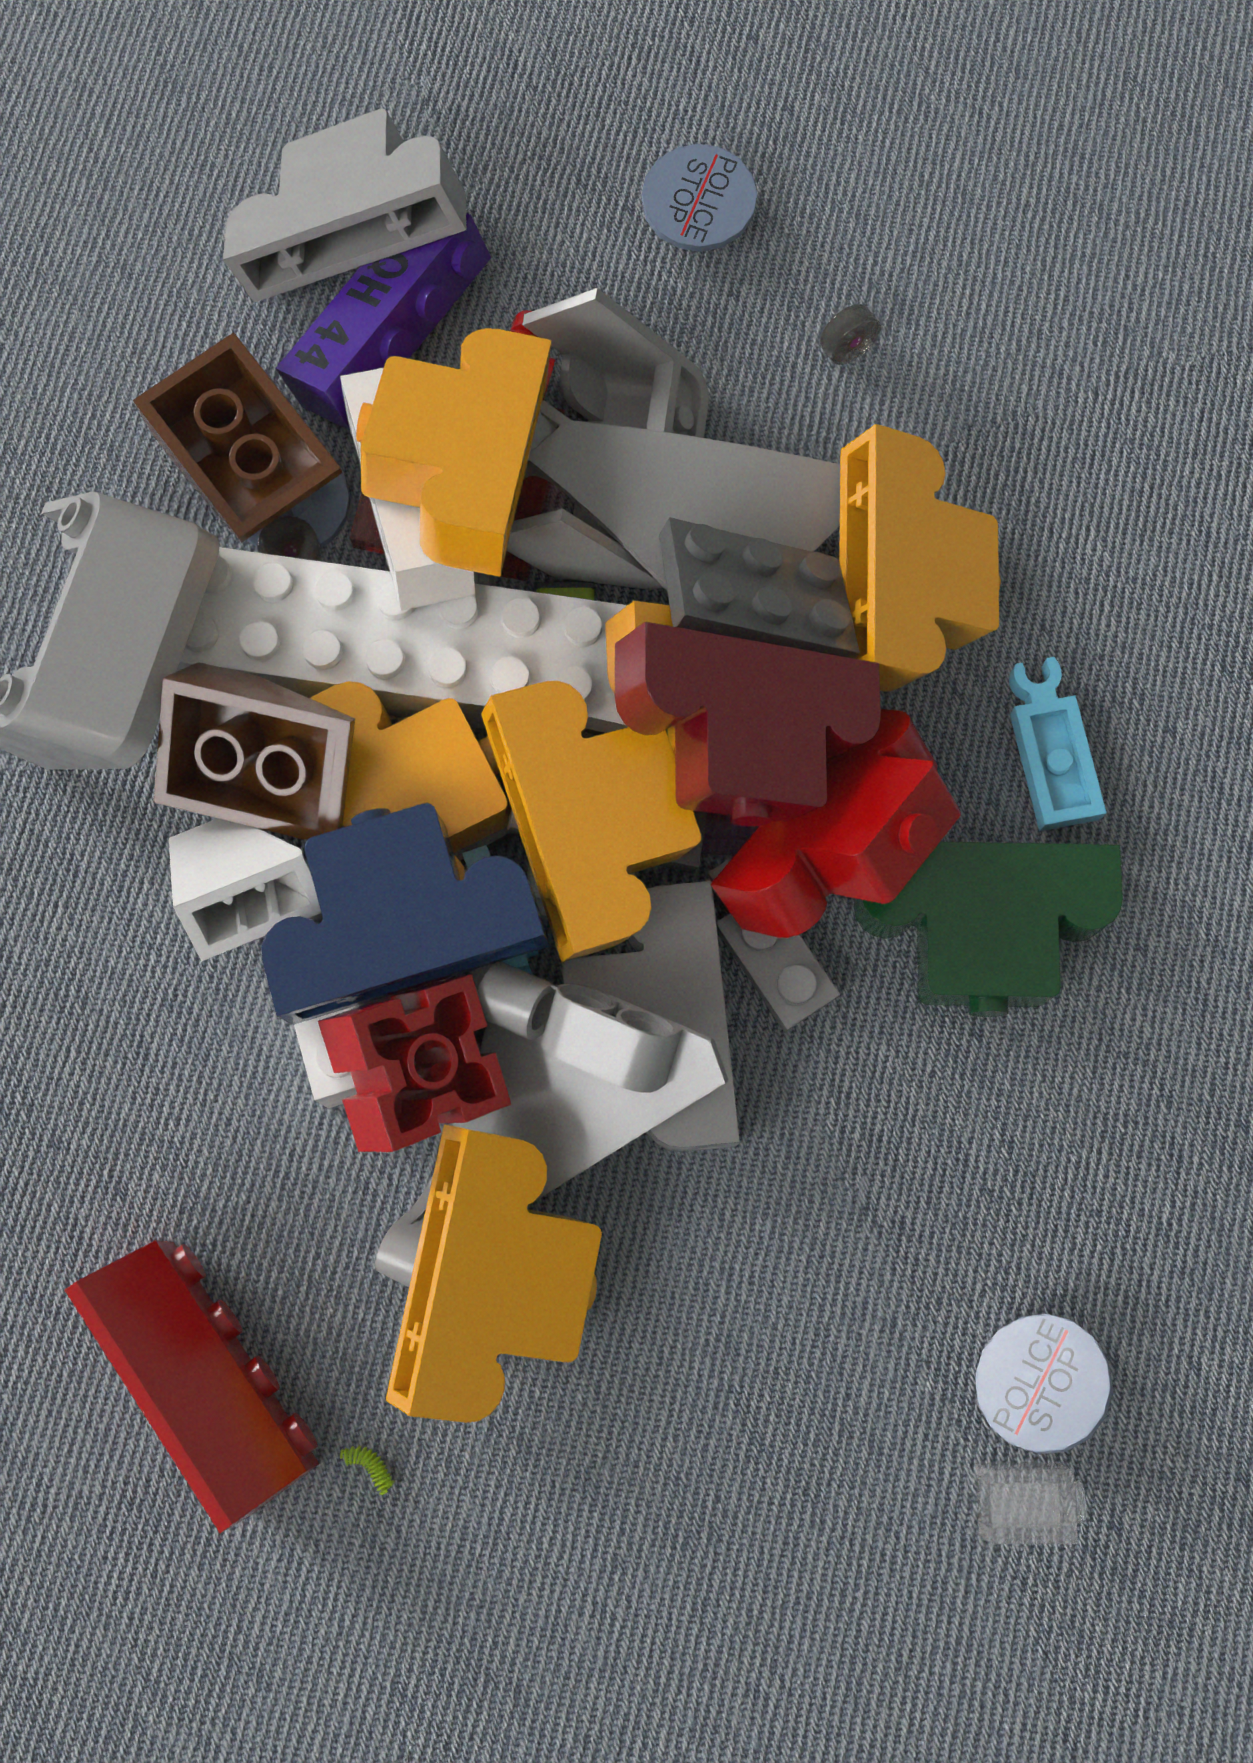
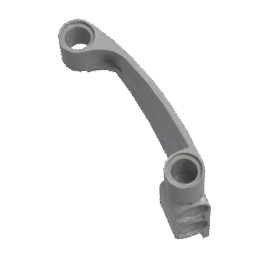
(642, 477)
(579, 1081)

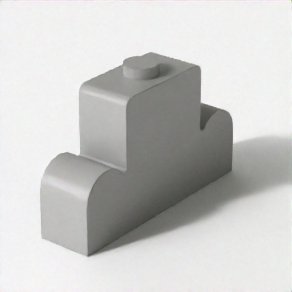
(342, 205)
(681, 980)

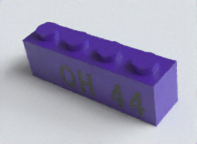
(380, 315)

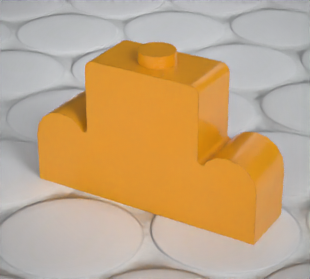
(457, 443)
(911, 565)
(420, 762)
(587, 812)
(488, 1279)

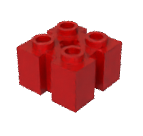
(407, 1101)

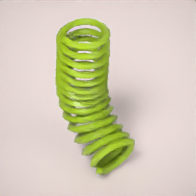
(370, 1463)

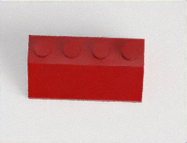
(195, 1380)

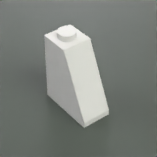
(236, 884)

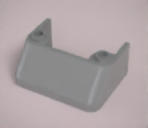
(611, 376)
(110, 637)

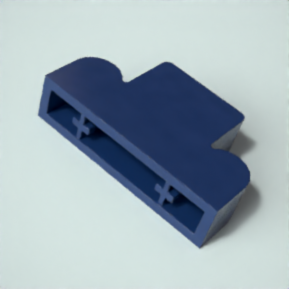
(395, 916)

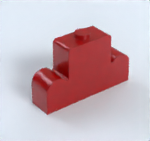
(864, 844)

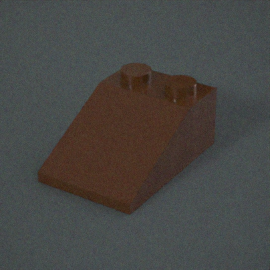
(236, 437)
(251, 752)

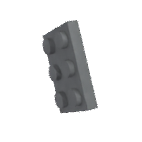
(755, 589)

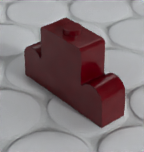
(745, 717)

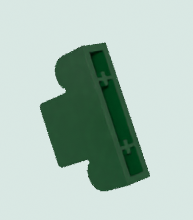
(996, 917)

